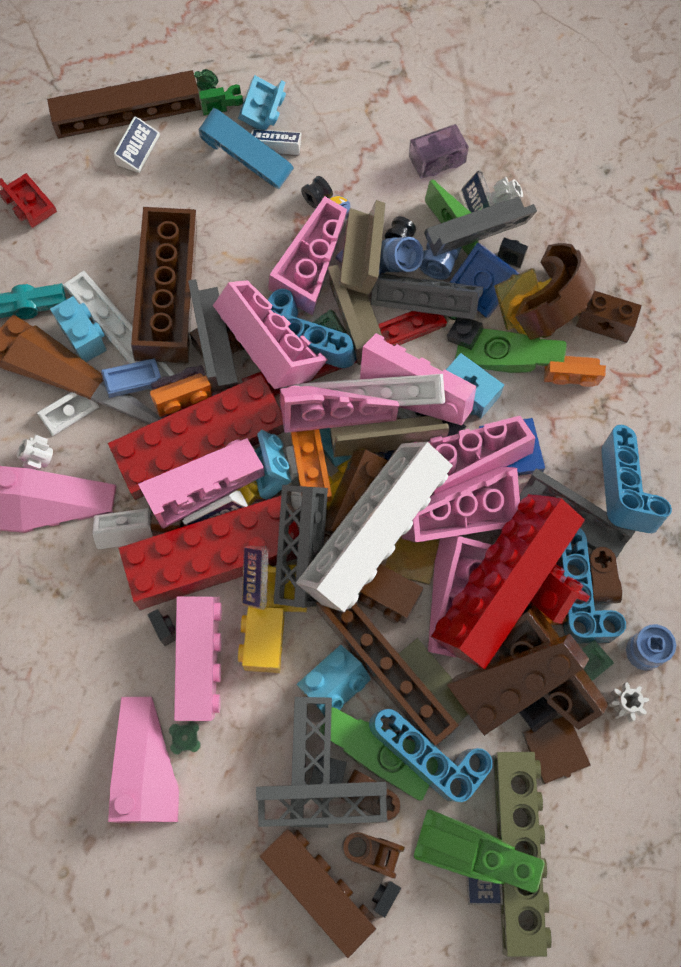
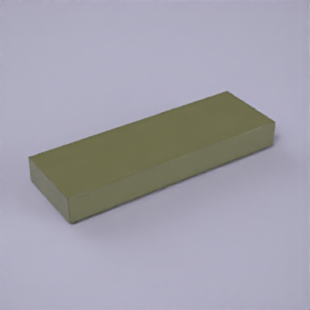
(433, 677)

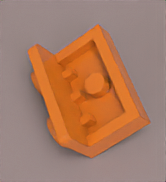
(575, 370)
(181, 394)

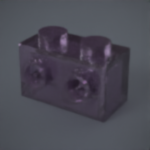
(438, 151)

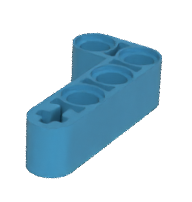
(224, 133)
(333, 344)
(624, 494)
(586, 612)
(424, 750)

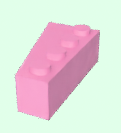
(483, 449)
(201, 482)

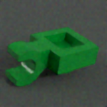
(219, 99)

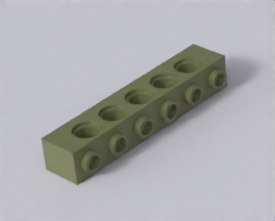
(537, 938)

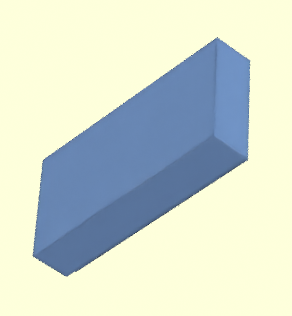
(130, 377)

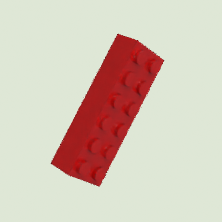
(197, 432)
(201, 553)
(507, 579)

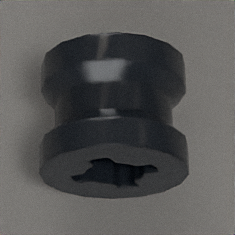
(316, 191)
(401, 228)

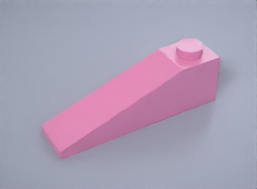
(323, 408)
(44, 498)
(453, 566)
(142, 773)

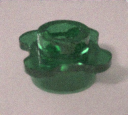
(206, 79)
(191, 744)

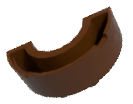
(562, 297)

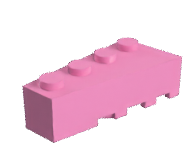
(309, 256)
(267, 336)
(386, 360)
(469, 507)
(196, 658)

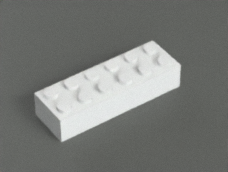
(375, 525)

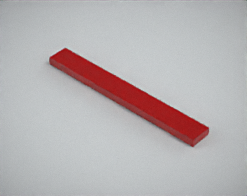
(395, 331)

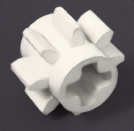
(506, 190)
(34, 453)
(620, 702)

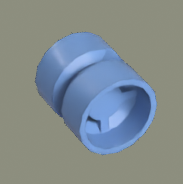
(401, 254)
(439, 266)
(651, 647)

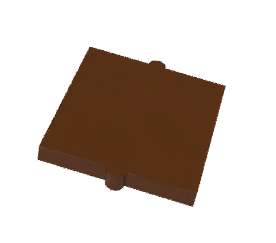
(557, 749)

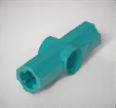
(27, 301)

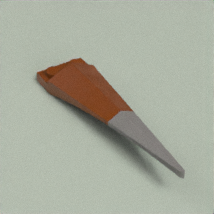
(41, 357)

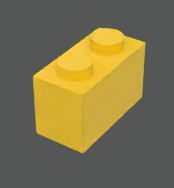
(262, 640)

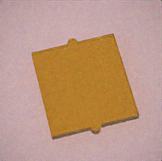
(511, 293)
(414, 559)

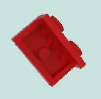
(27, 199)
(558, 595)

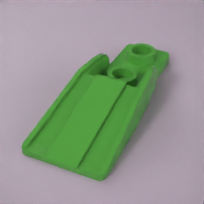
(445, 207)
(513, 351)
(374, 756)
(475, 853)

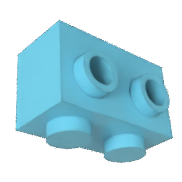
(78, 329)

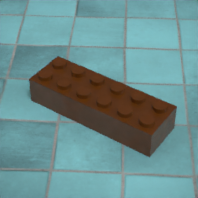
(162, 285)

